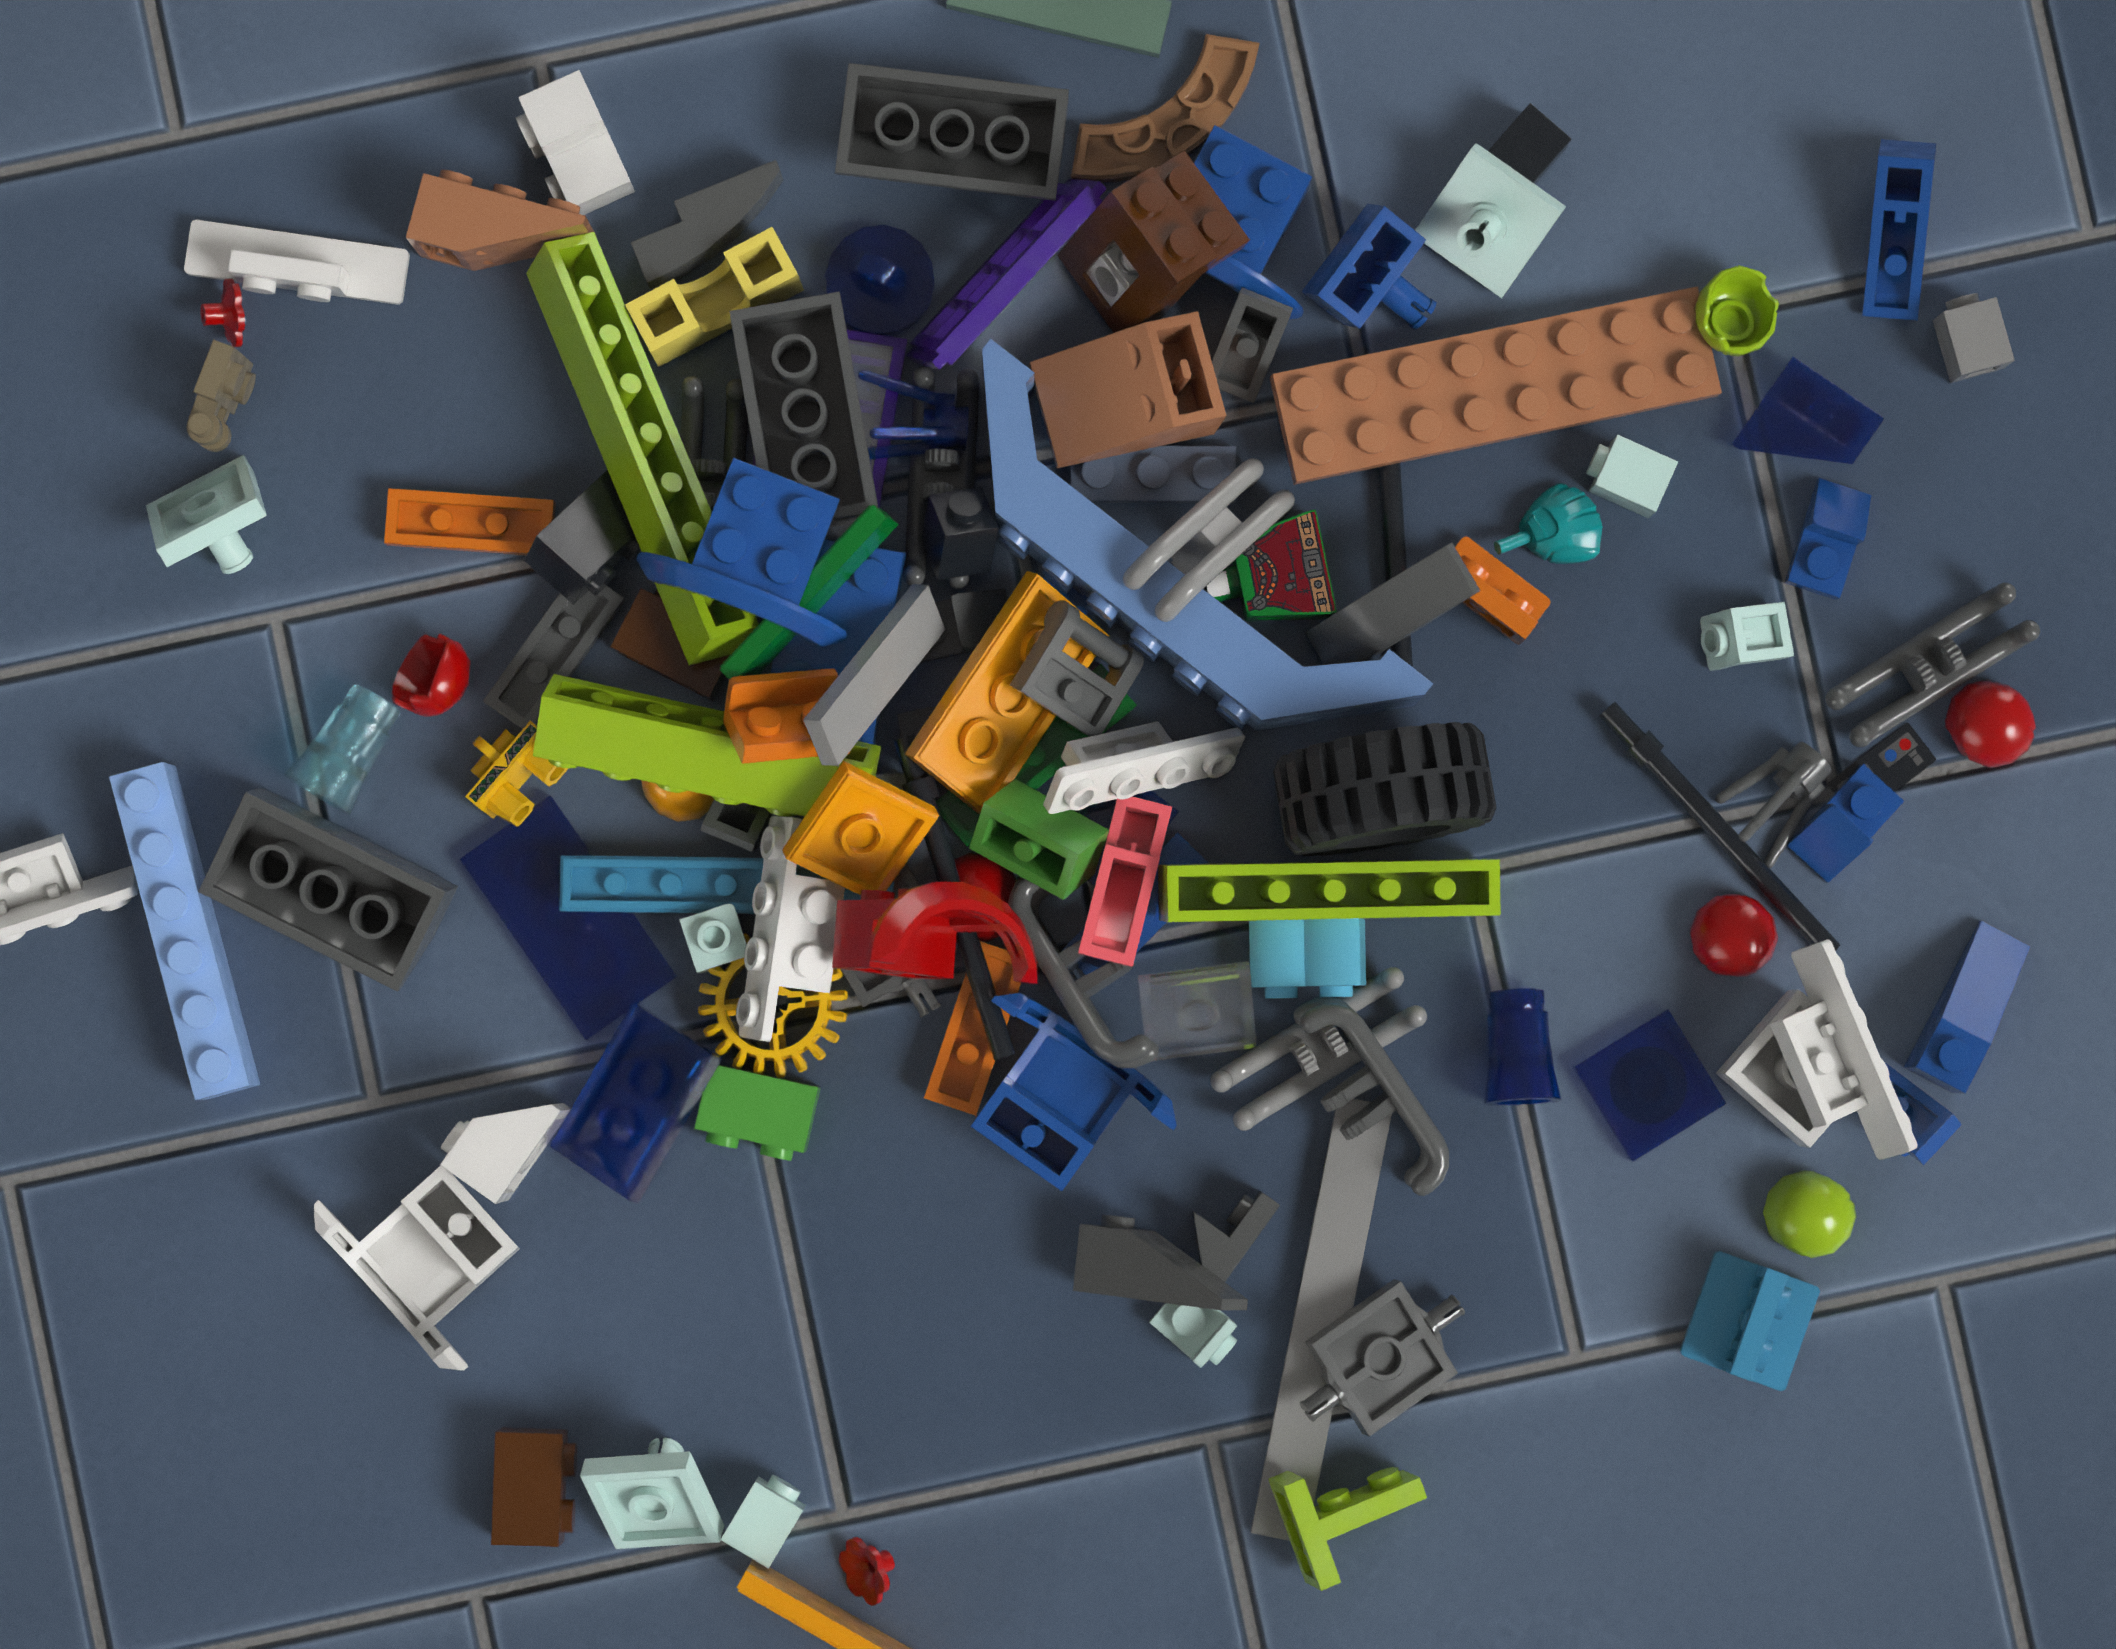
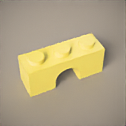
(689, 314)

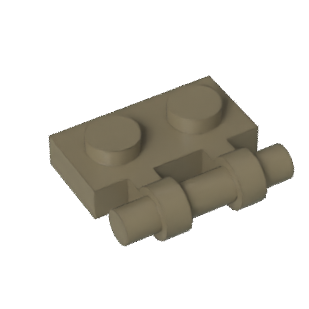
(220, 387)

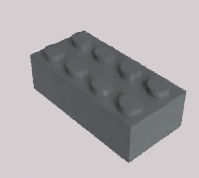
(805, 398)

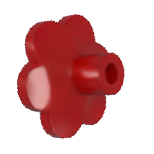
(227, 313)
(866, 1570)

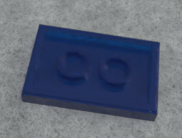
(635, 1102)

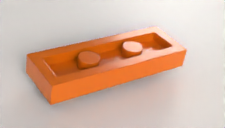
(465, 521)
(965, 1053)

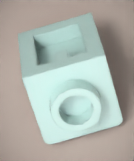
(1746, 635)
(714, 937)
(1196, 1331)

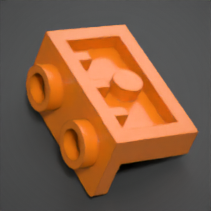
(1504, 596)
(768, 713)

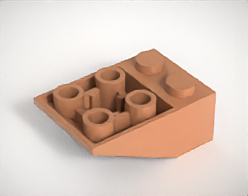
(485, 227)
(1129, 391)

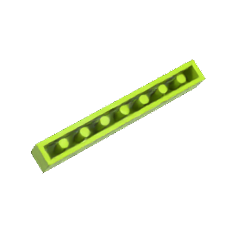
(633, 431)

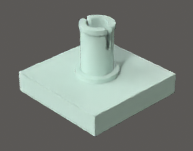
(1489, 220)
(209, 515)
(652, 1498)

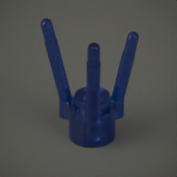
(941, 428)

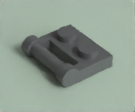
(1068, 686)

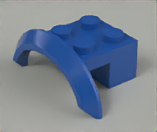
(1262, 199)
(758, 551)
(1060, 1096)

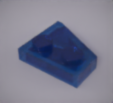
(1808, 419)

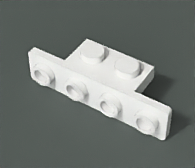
(296, 262)
(1137, 762)
(45, 888)
(790, 934)
(1837, 1058)

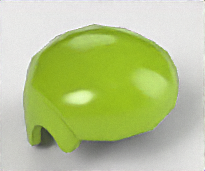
(1736, 311)
(1809, 1214)

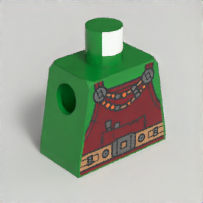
(1281, 574)

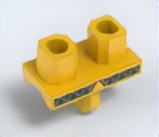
(503, 772)

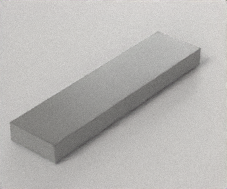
(874, 675)

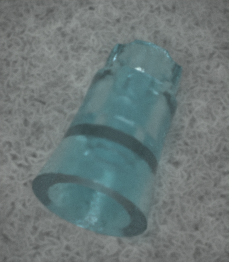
(345, 749)

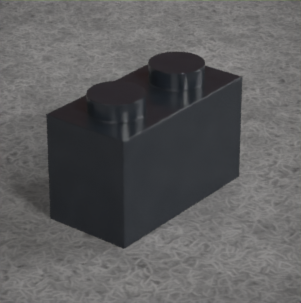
(585, 542)

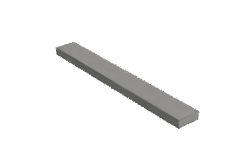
(1323, 1296)

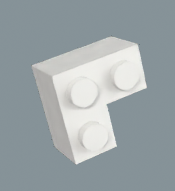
(571, 134)

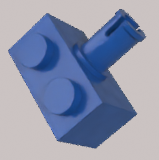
(1368, 270)

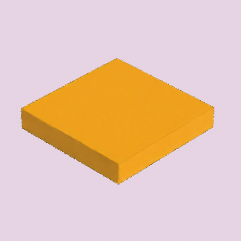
(860, 831)

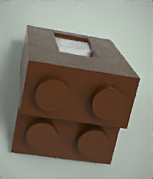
(1151, 243)

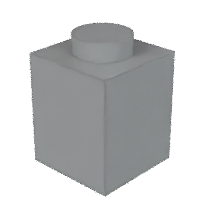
(1972, 337)

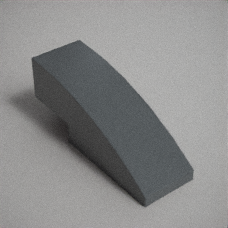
(708, 224)
(1394, 609)

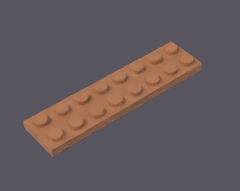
(1493, 385)

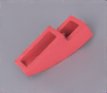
(1125, 880)

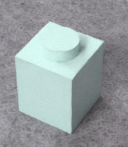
(1630, 475)
(764, 1519)

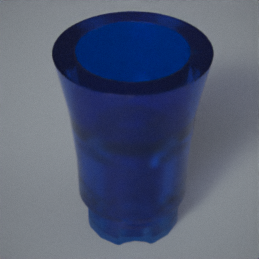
(1519, 1050)

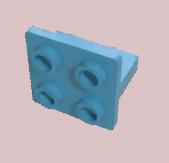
(1749, 1321)

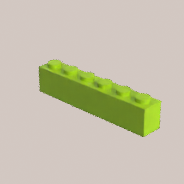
(673, 746)
(1329, 890)

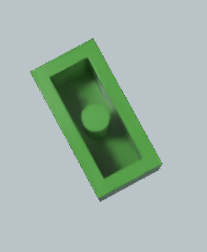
(1042, 847)
(757, 1110)

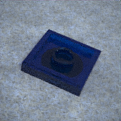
(1649, 1085)

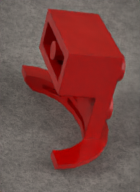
(919, 931)

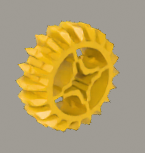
(778, 1050)

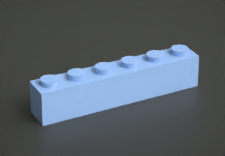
(184, 931)

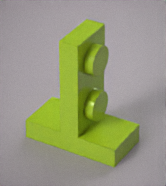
(1336, 1514)

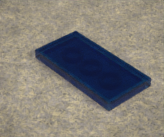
(586, 958)

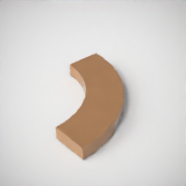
(1181, 124)

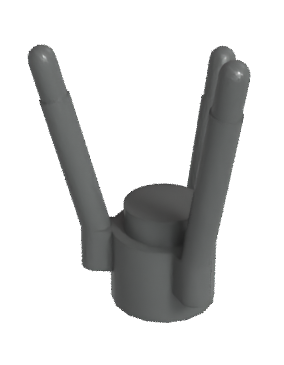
(1798, 774)

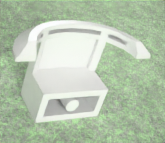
(425, 1257)

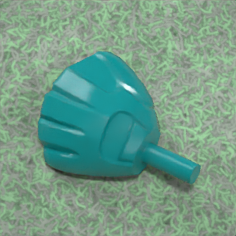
(1558, 527)

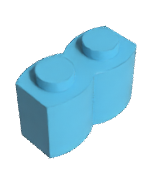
(1307, 955)

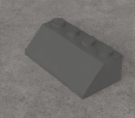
(952, 131)
(327, 888)

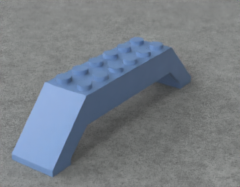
(1206, 640)

